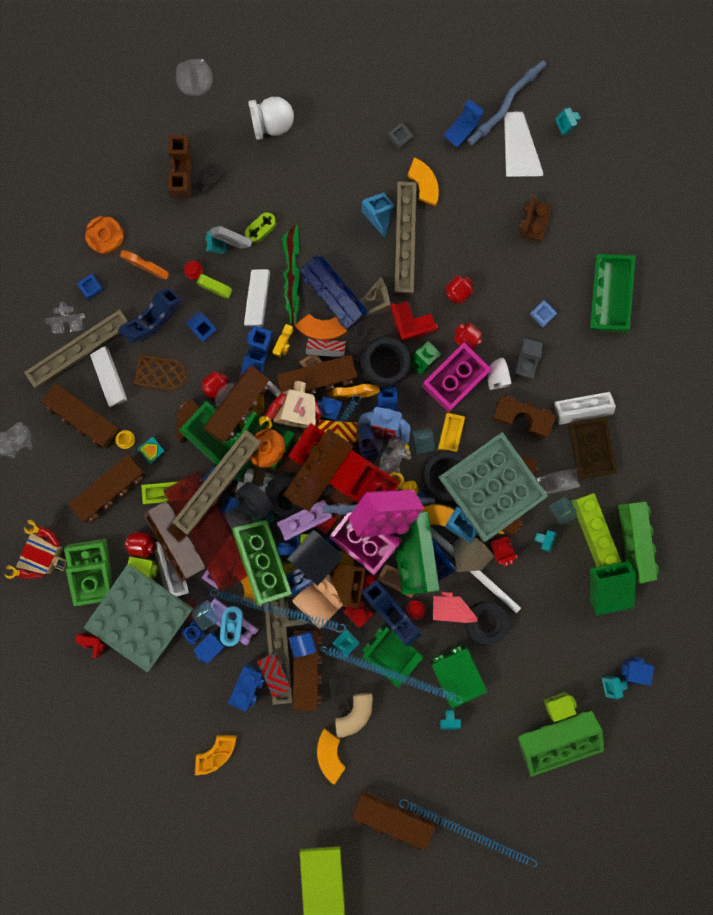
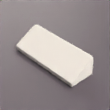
(257, 298)
(108, 377)
(584, 408)
(168, 575)

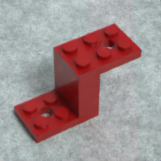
(354, 475)

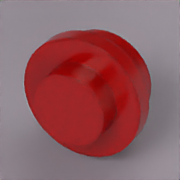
(193, 270)
(415, 610)

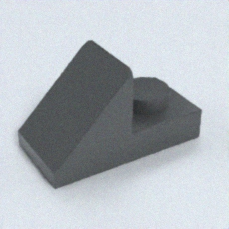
(528, 358)

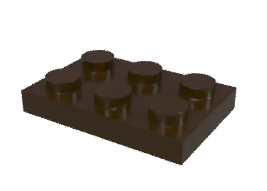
(592, 447)

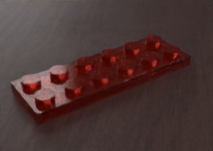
(210, 536)

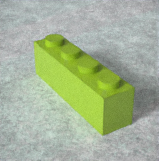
(596, 530)

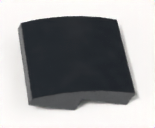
(315, 557)

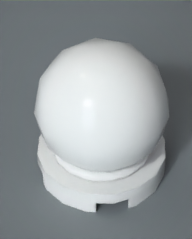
(271, 116)

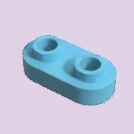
(231, 625)

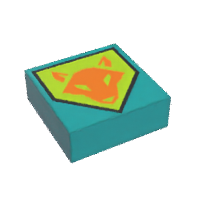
(151, 450)

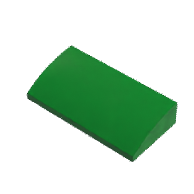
(612, 293)
(205, 442)
(417, 558)

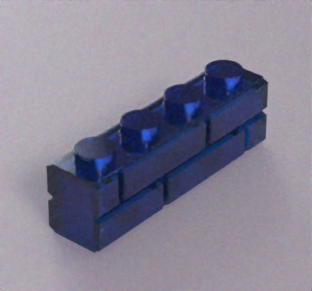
(333, 291)

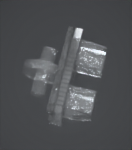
(56, 322)

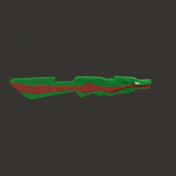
(291, 248)

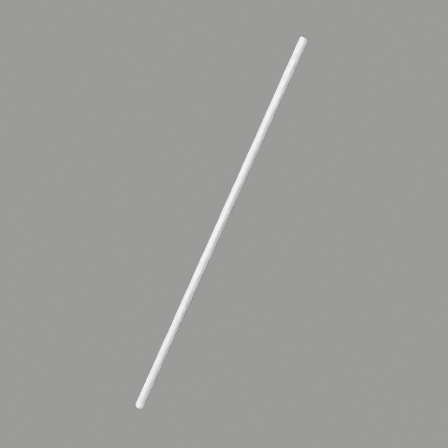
(449, 548)

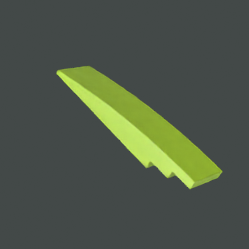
(322, 881)

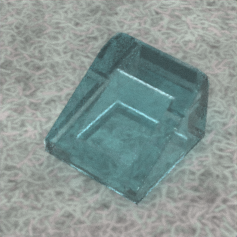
(423, 440)
(563, 511)
(205, 615)

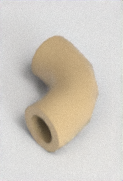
(357, 717)

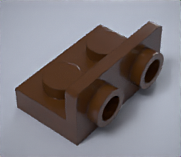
(536, 219)

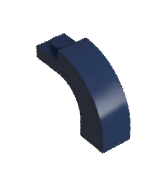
(153, 318)
(392, 613)

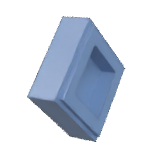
(543, 313)

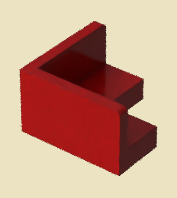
(409, 328)

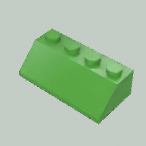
(638, 540)
(262, 562)
(561, 743)

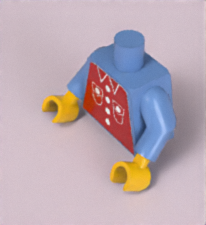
(386, 424)

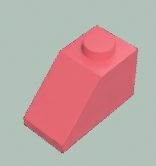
(452, 609)

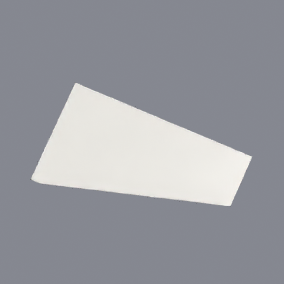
(519, 147)

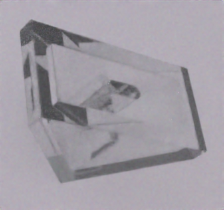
(559, 481)

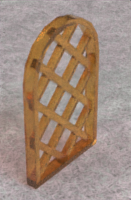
(141, 357)

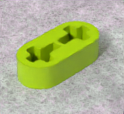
(257, 224)
(214, 286)

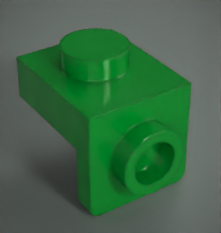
(424, 357)

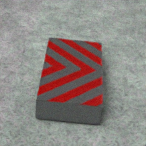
(274, 675)

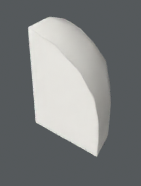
(499, 375)

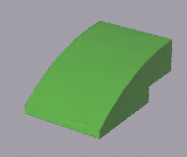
(88, 571)

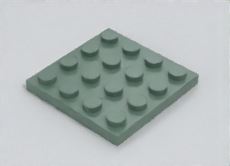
(493, 487)
(138, 618)

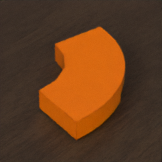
(147, 266)
(320, 329)

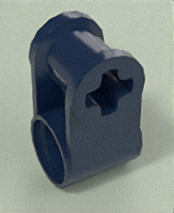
(367, 443)

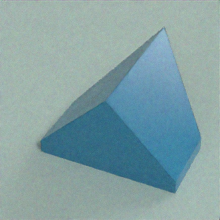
(379, 212)
(461, 526)

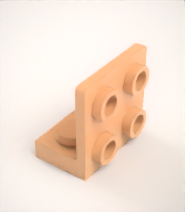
(319, 600)

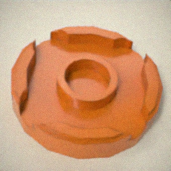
(104, 235)
(270, 450)

